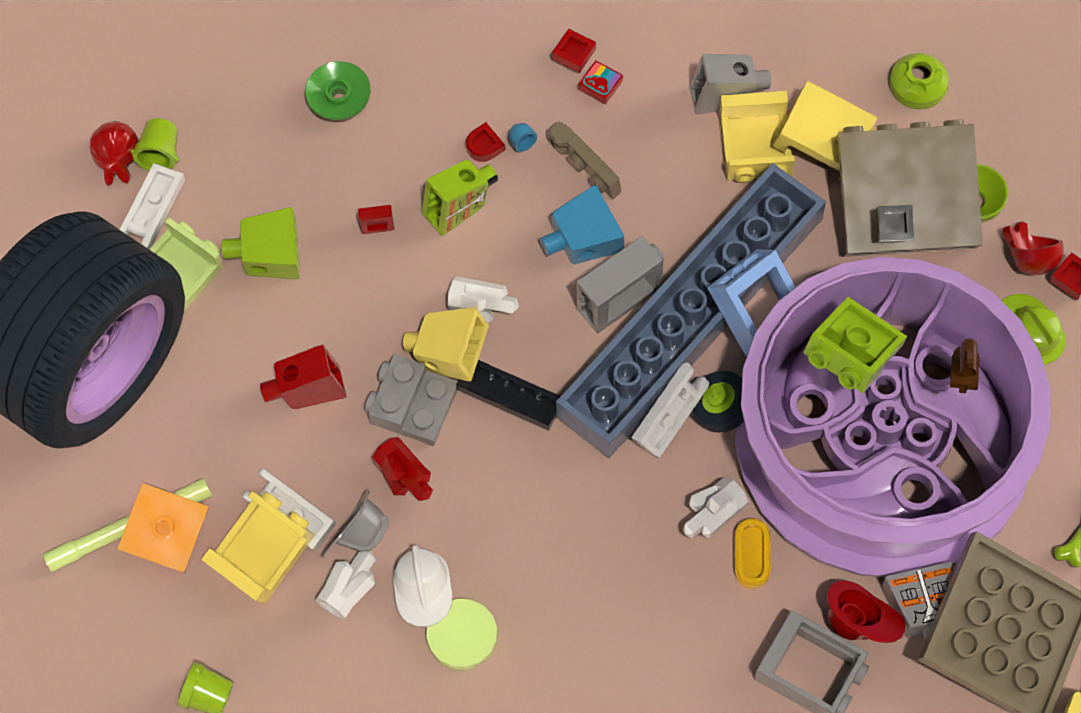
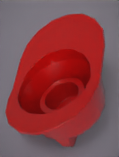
(862, 616)

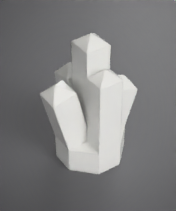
(480, 295)
(717, 506)
(347, 584)

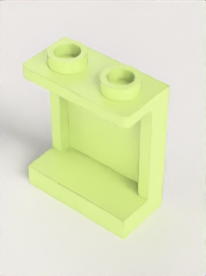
(192, 258)

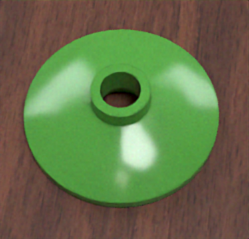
(335, 79)

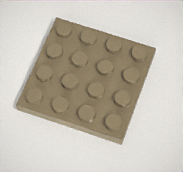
(1005, 628)

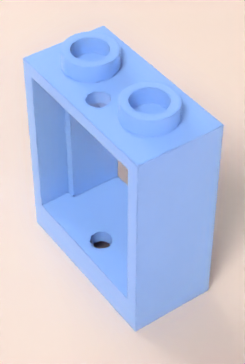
(740, 277)

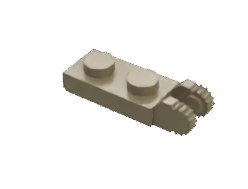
(585, 159)

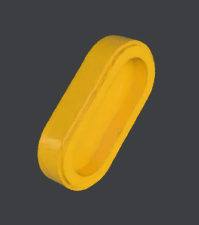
(752, 553)

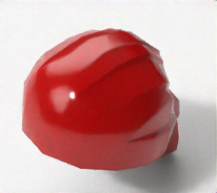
(112, 148)
(1032, 253)

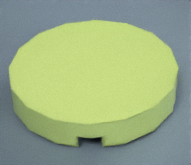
(463, 636)

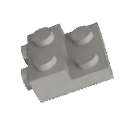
(411, 400)

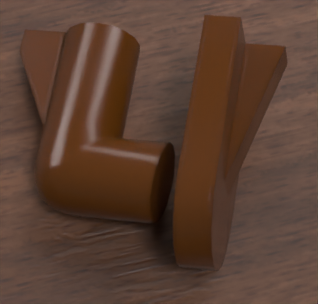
(965, 366)

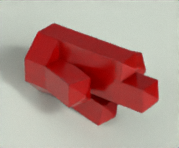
(402, 469)

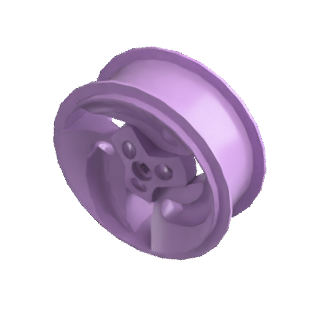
(859, 513)

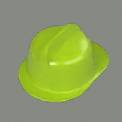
(1040, 323)

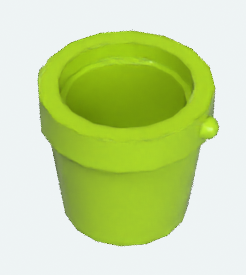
(157, 145)
(205, 690)

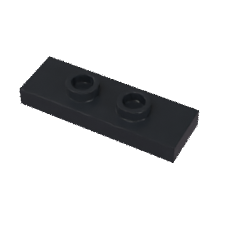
(511, 394)

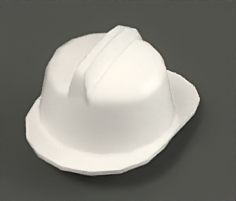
(422, 587)

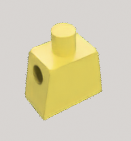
(449, 342)

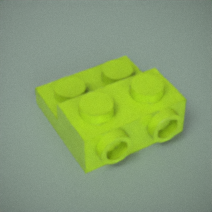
(853, 345)

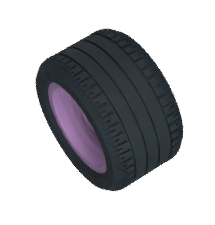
(82, 327)

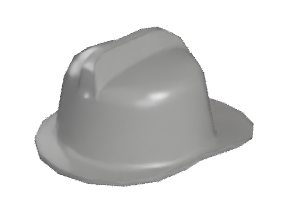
(364, 527)

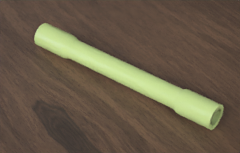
(76, 549)

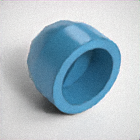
(522, 137)

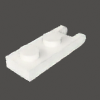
(153, 203)
(670, 411)
(291, 501)

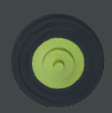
(721, 403)

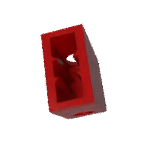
(306, 379)

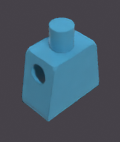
(584, 229)

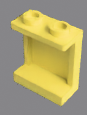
(817, 120)
(749, 131)
(260, 547)

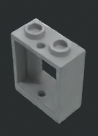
(620, 284)
(825, 639)

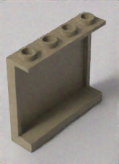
(913, 167)

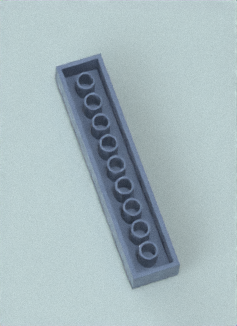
(682, 315)

